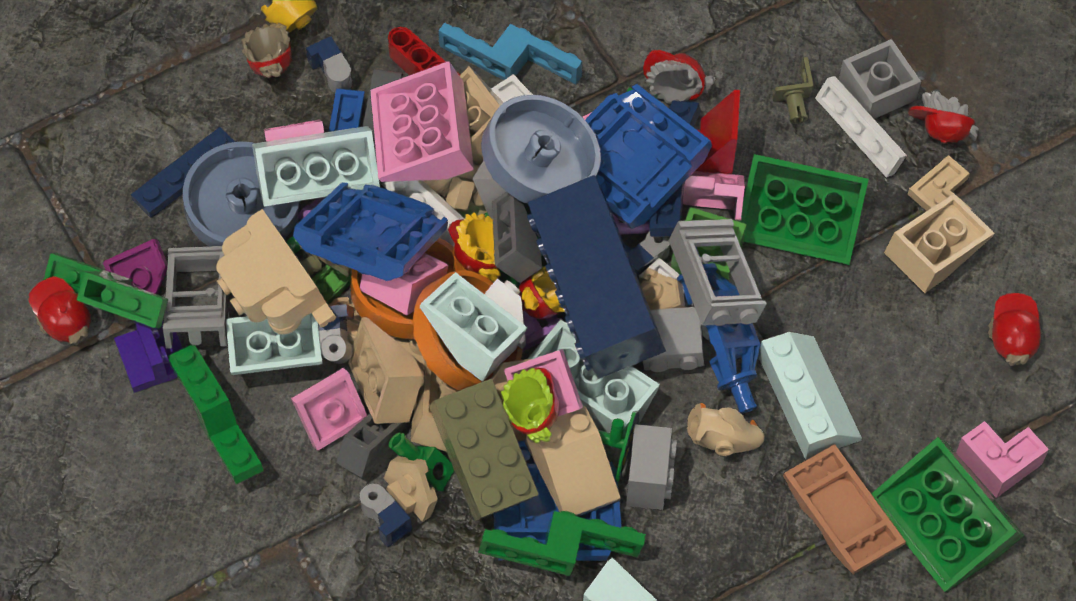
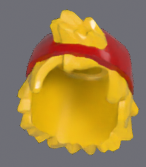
(475, 244)
(539, 296)

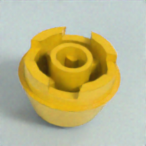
(290, 13)

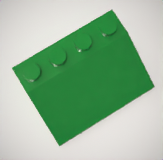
(802, 209)
(946, 515)

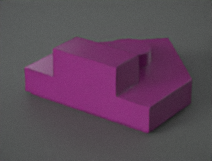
(142, 264)

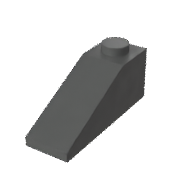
(514, 239)
(367, 444)

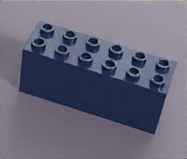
(594, 278)

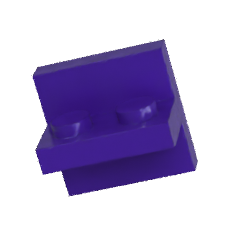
(146, 356)

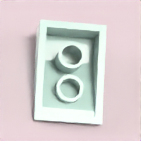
(472, 326)

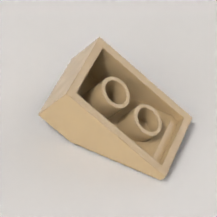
(481, 106)
(937, 242)
(385, 374)
(423, 425)
(575, 464)

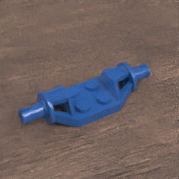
(731, 343)

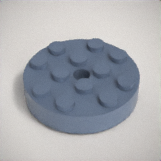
(533, 125)
(213, 194)

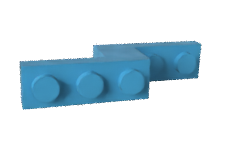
(510, 53)

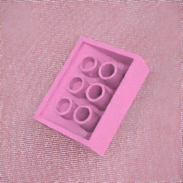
(422, 126)

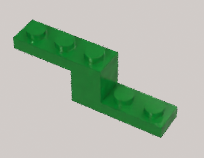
(108, 290)
(215, 414)
(561, 542)

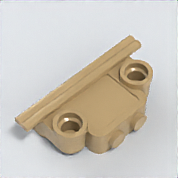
(269, 278)

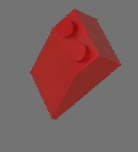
(721, 128)

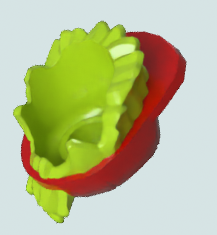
(532, 403)

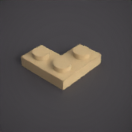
(939, 183)

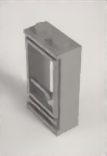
(710, 309)
(194, 318)

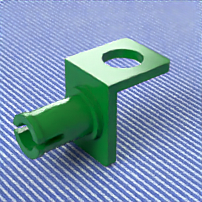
(405, 448)

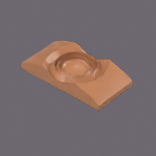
(843, 509)

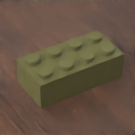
(483, 449)

